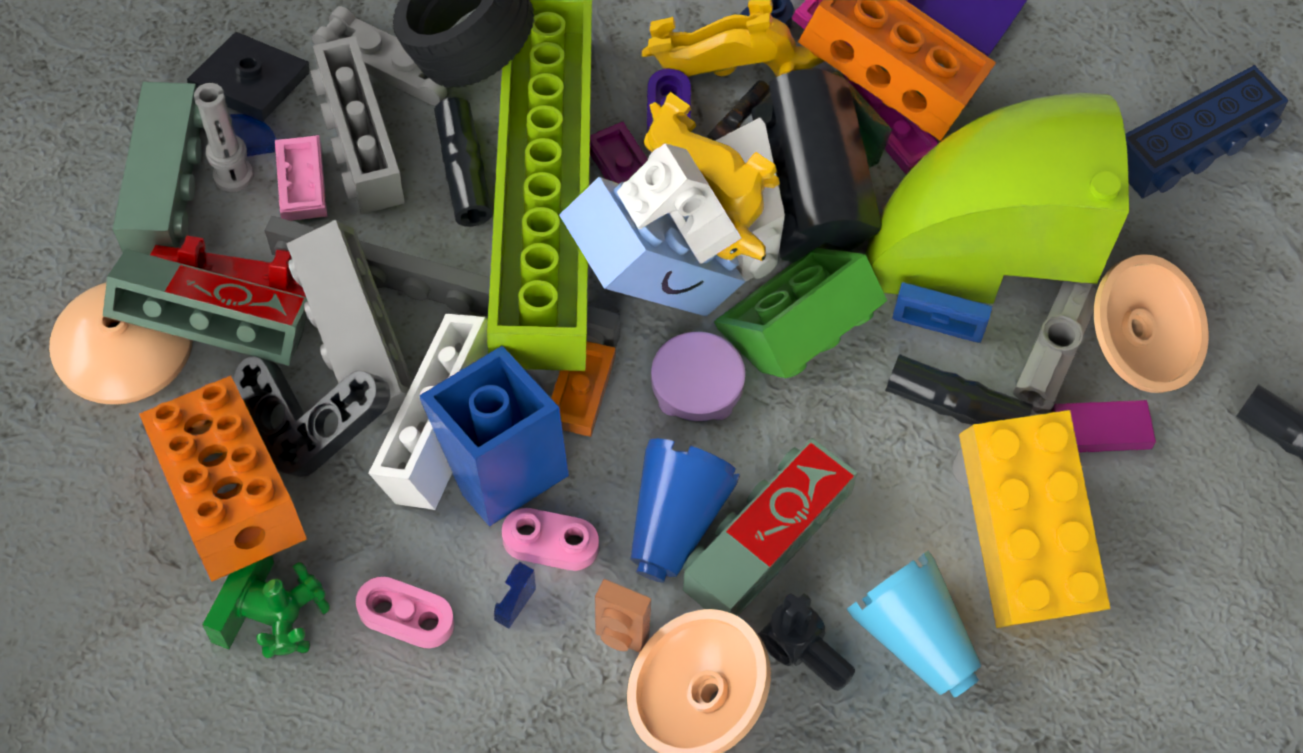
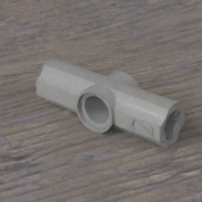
(1048, 362)

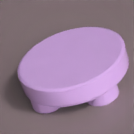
(698, 376)

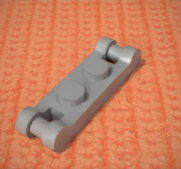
(382, 56)

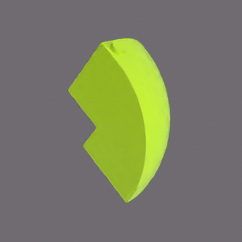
(1010, 195)

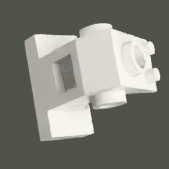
(676, 186)

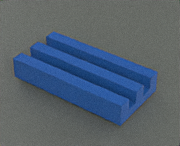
(941, 312)

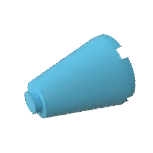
(921, 626)

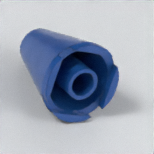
(676, 505)

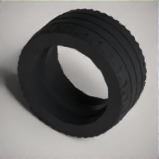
(471, 48)

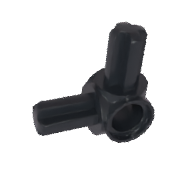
(797, 637)

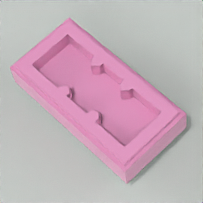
(300, 178)

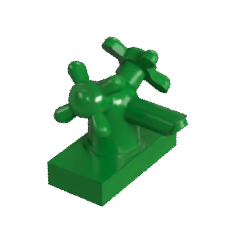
(249, 596)

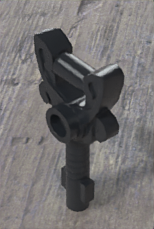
(740, 111)

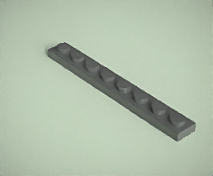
(434, 281)

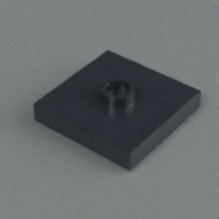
(251, 75)

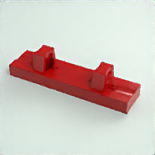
(269, 274)

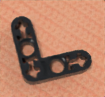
(309, 427)

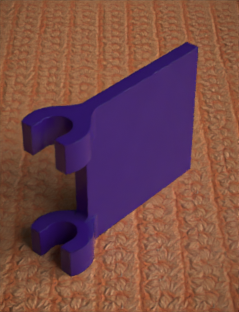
(975, 21)

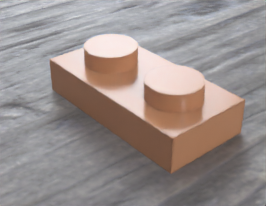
(622, 617)

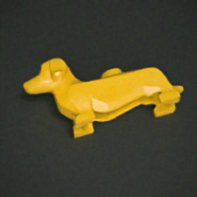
(729, 44)
(734, 183)

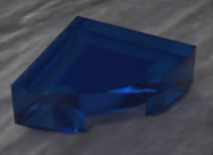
(255, 134)
(522, 587)

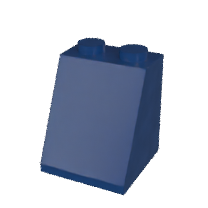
(497, 434)

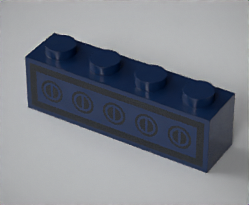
(1202, 130)

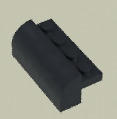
(818, 163)

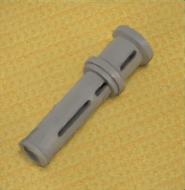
(212, 107)

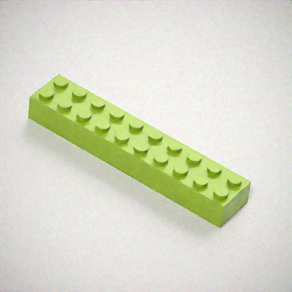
(540, 169)

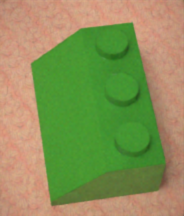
(803, 311)

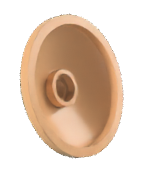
(1151, 323)
(114, 362)
(683, 669)

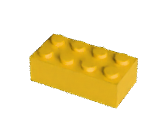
(1033, 519)

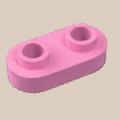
(548, 542)
(407, 613)

